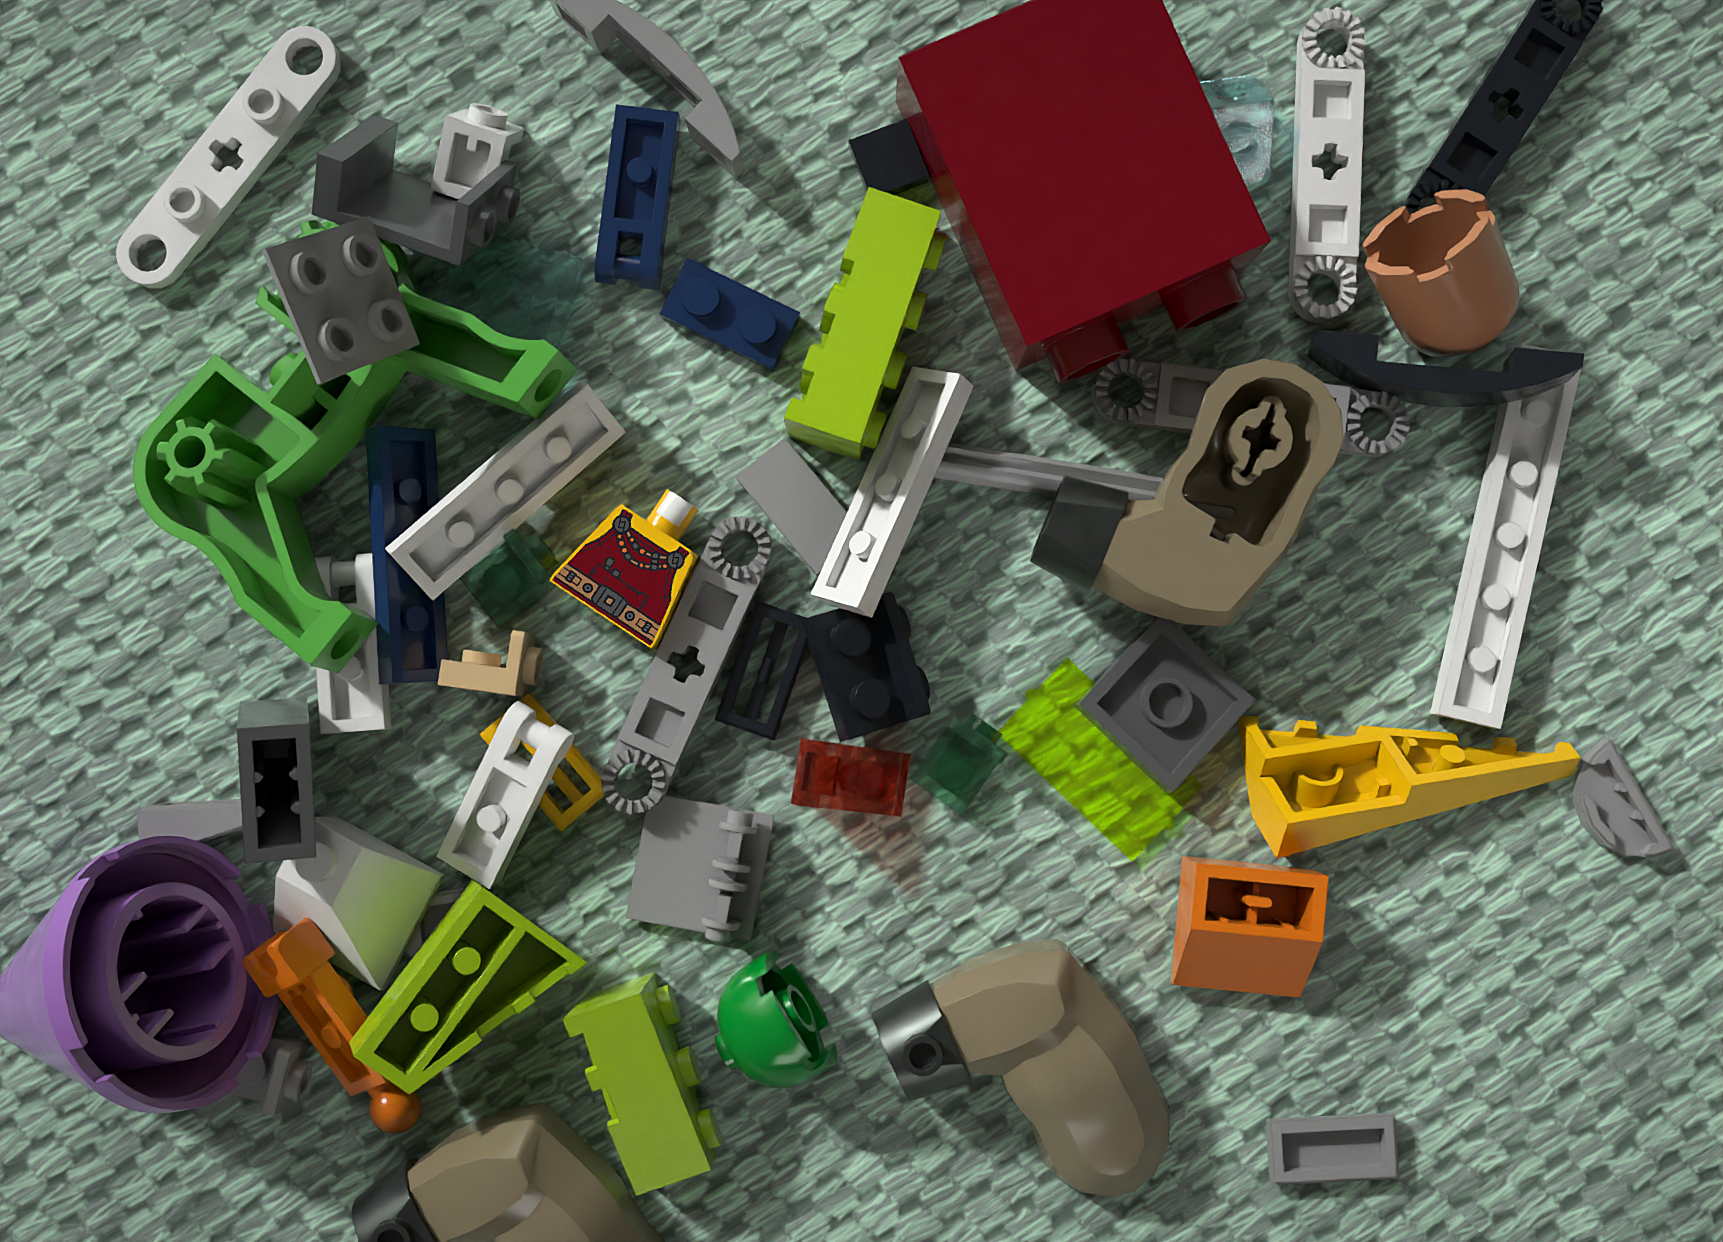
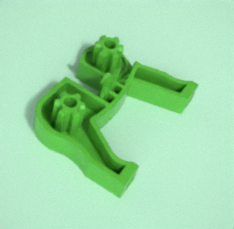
(236, 457)

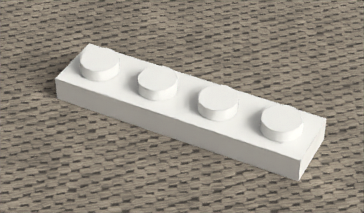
(505, 490)
(892, 490)

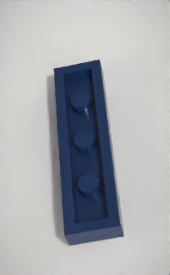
(400, 492)

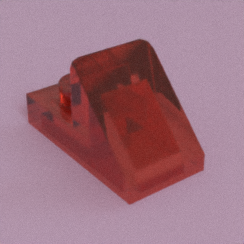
(850, 777)

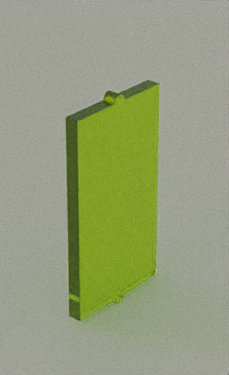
(1089, 766)

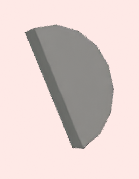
(1615, 807)

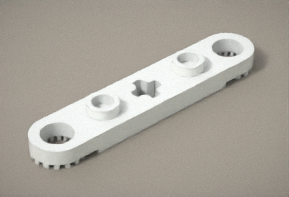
(1329, 120)
(201, 198)

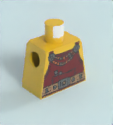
(634, 568)

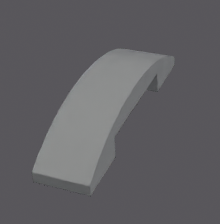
(708, 123)

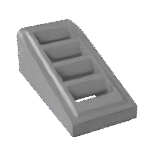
(191, 819)

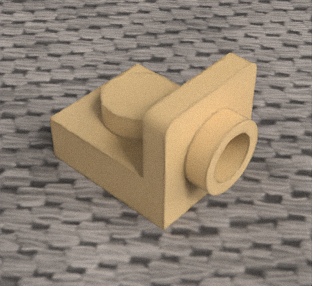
(483, 672)

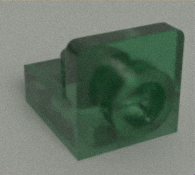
(512, 576)
(960, 761)

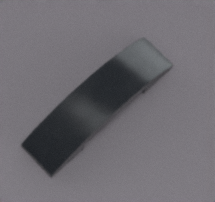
(1524, 373)

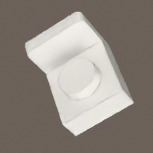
(472, 147)

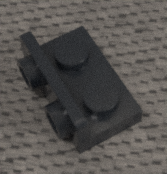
(868, 668)

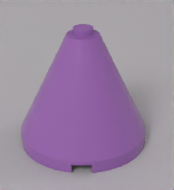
(144, 978)

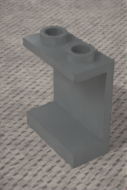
(359, 181)

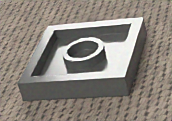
(1164, 703)

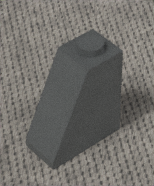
(276, 780)

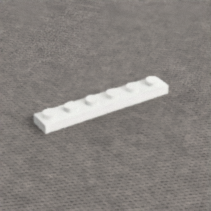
(1503, 556)

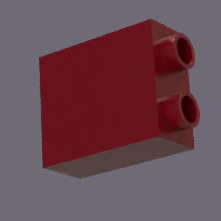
(1081, 175)

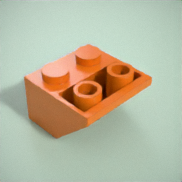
(1247, 926)

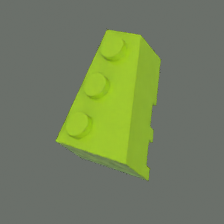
(459, 987)
(646, 1082)

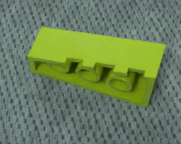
(865, 325)

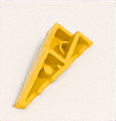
(1332, 788)

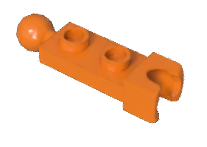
(325, 1008)

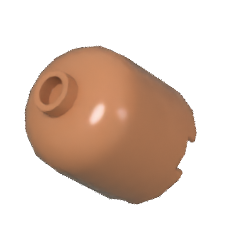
(1444, 274)

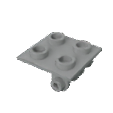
(341, 298)
(700, 868)

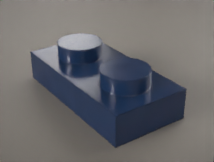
(730, 314)

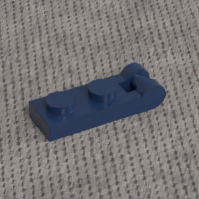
(637, 194)

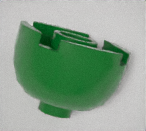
(772, 1025)

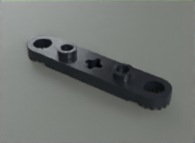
(1526, 76)

